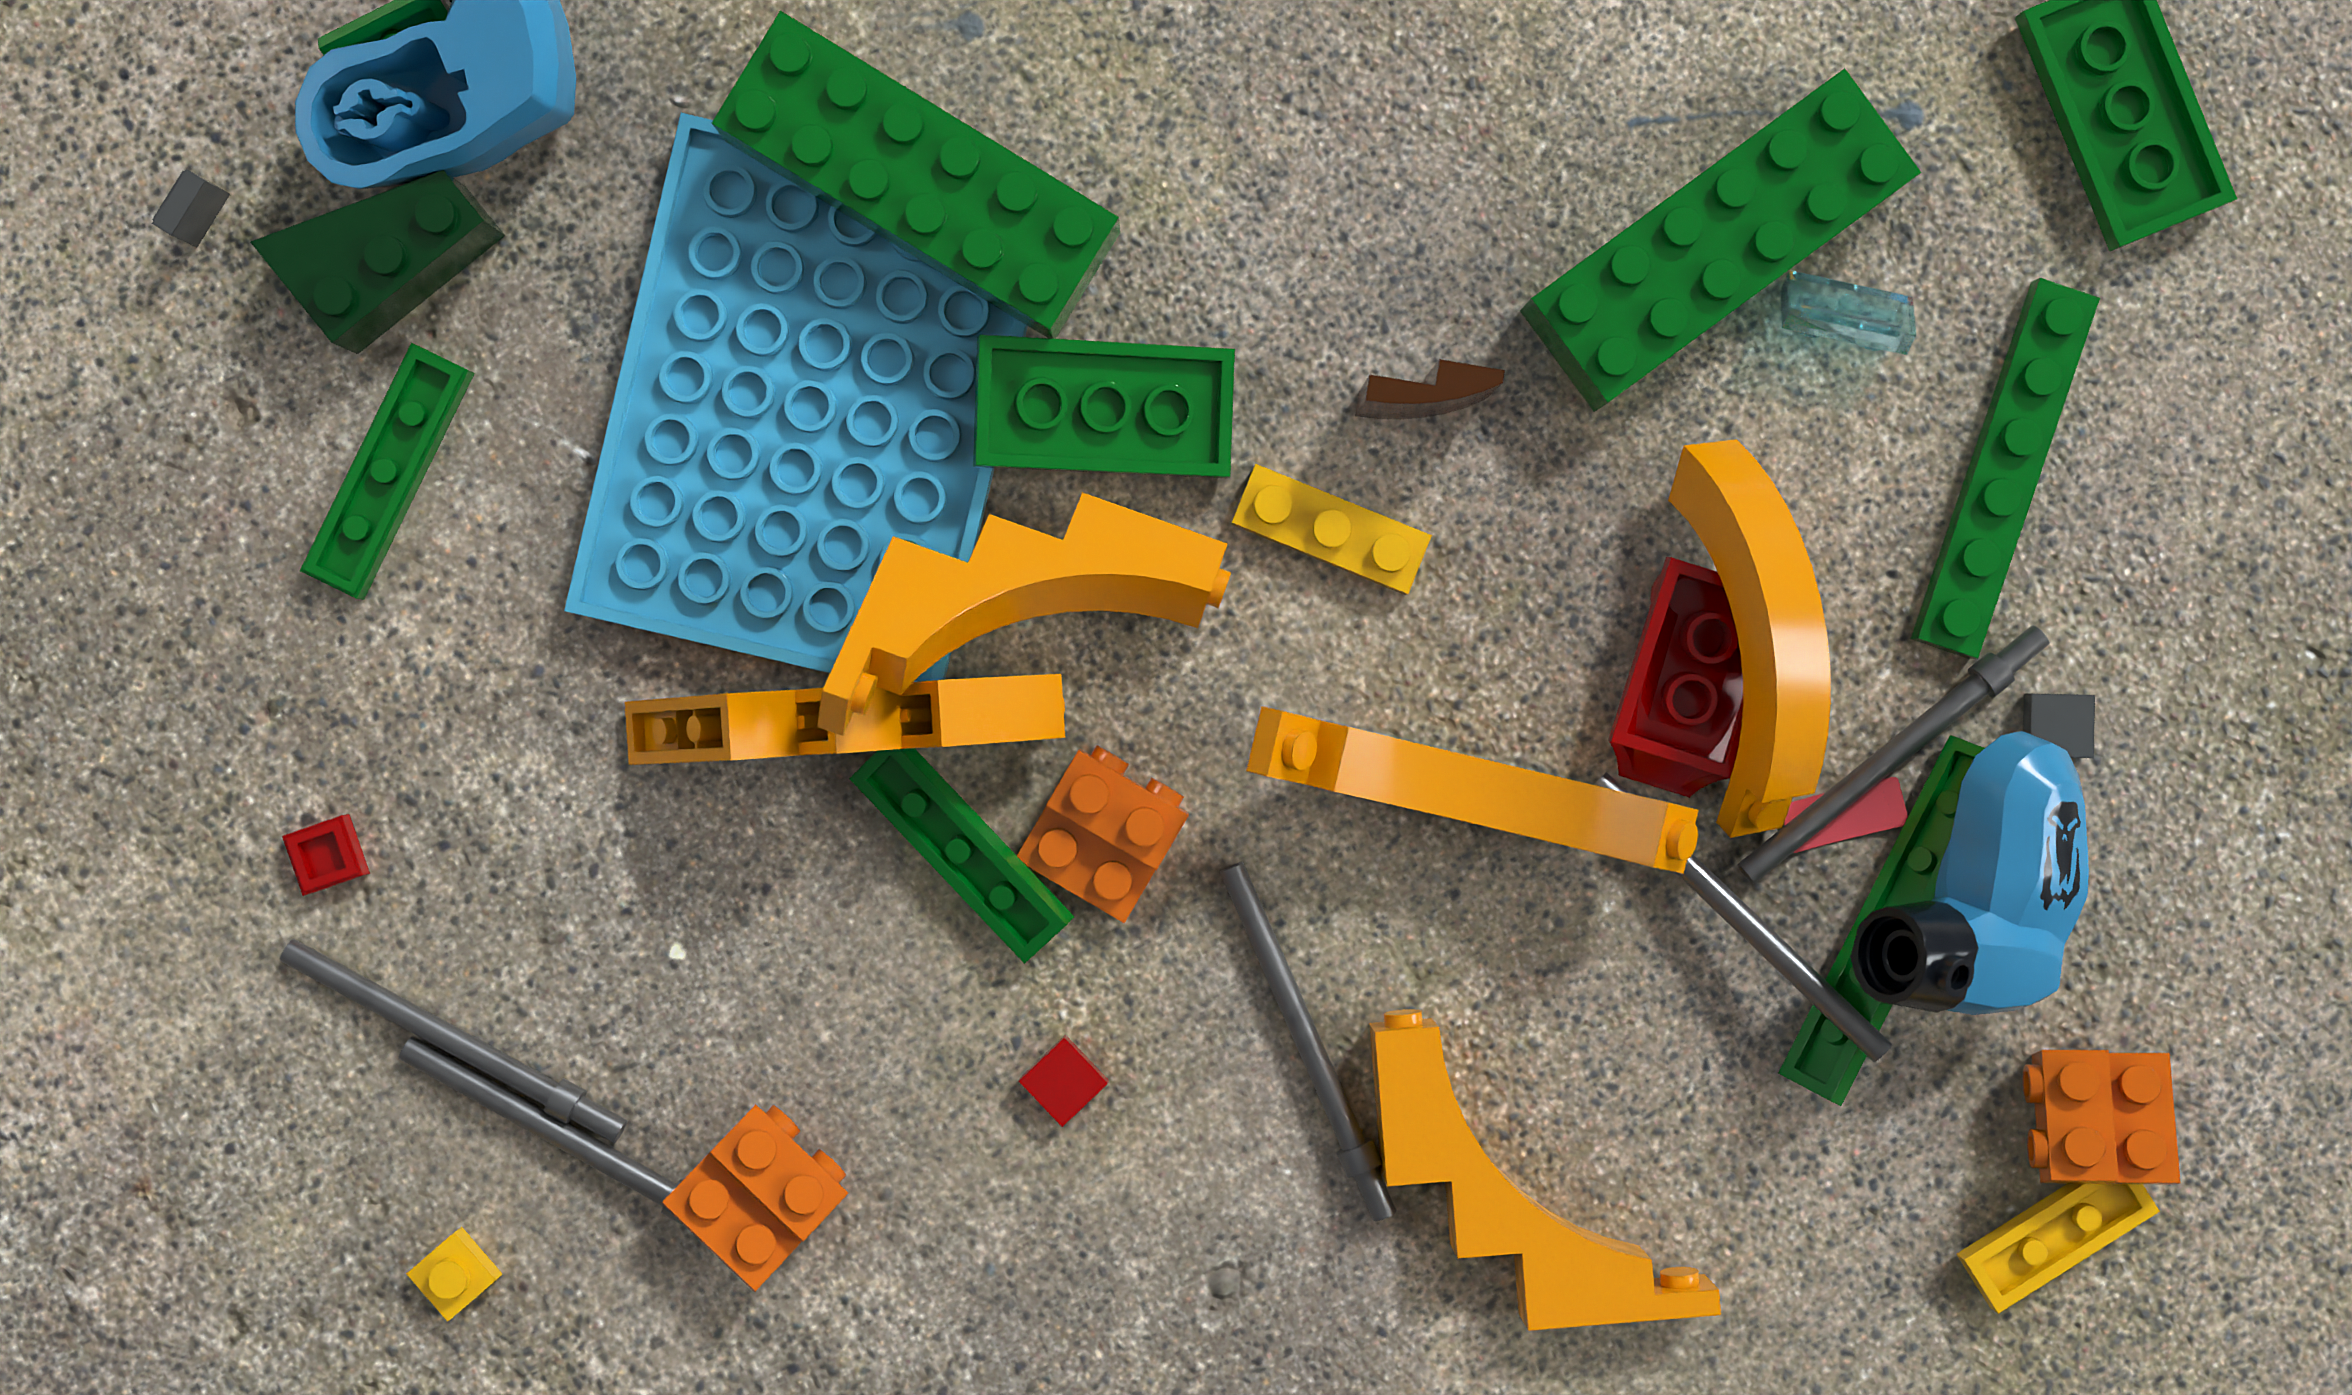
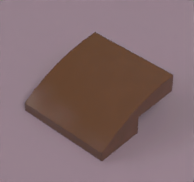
(1445, 390)

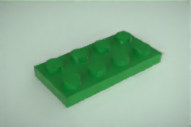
(2126, 114)
(1103, 407)

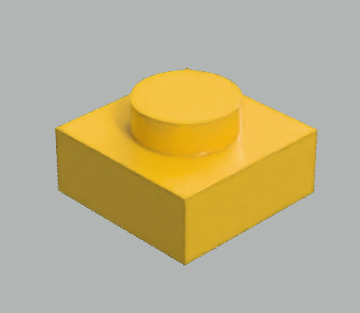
(454, 1274)

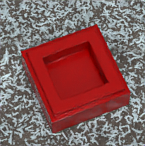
(326, 854)
(1063, 1080)

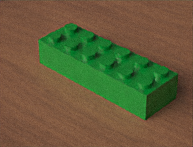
(917, 175)
(1719, 240)

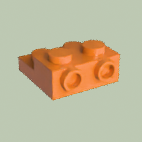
(1104, 832)
(2102, 1117)
(757, 1195)

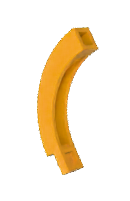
(1777, 629)

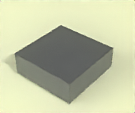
(190, 208)
(2062, 720)

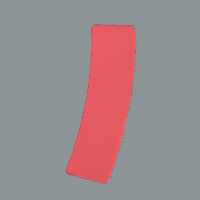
(1874, 812)

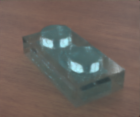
(1847, 313)

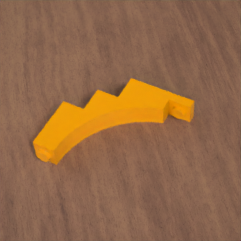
(934, 603)
(787, 720)
(1473, 790)
(1560, 1269)

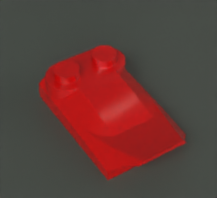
(1684, 687)

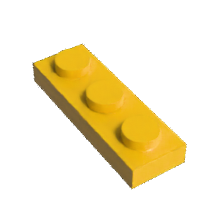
(1331, 529)
(2052, 1238)

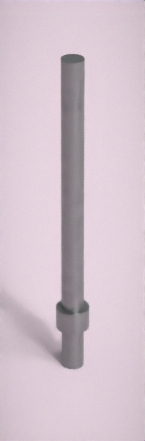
(1987, 677)
(1778, 952)
(561, 1100)
(538, 1122)
(1357, 1153)

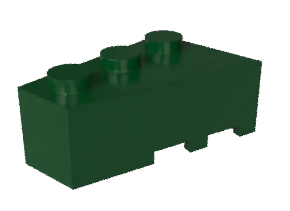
(379, 256)

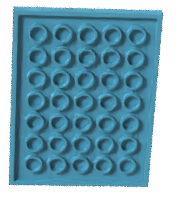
(778, 418)

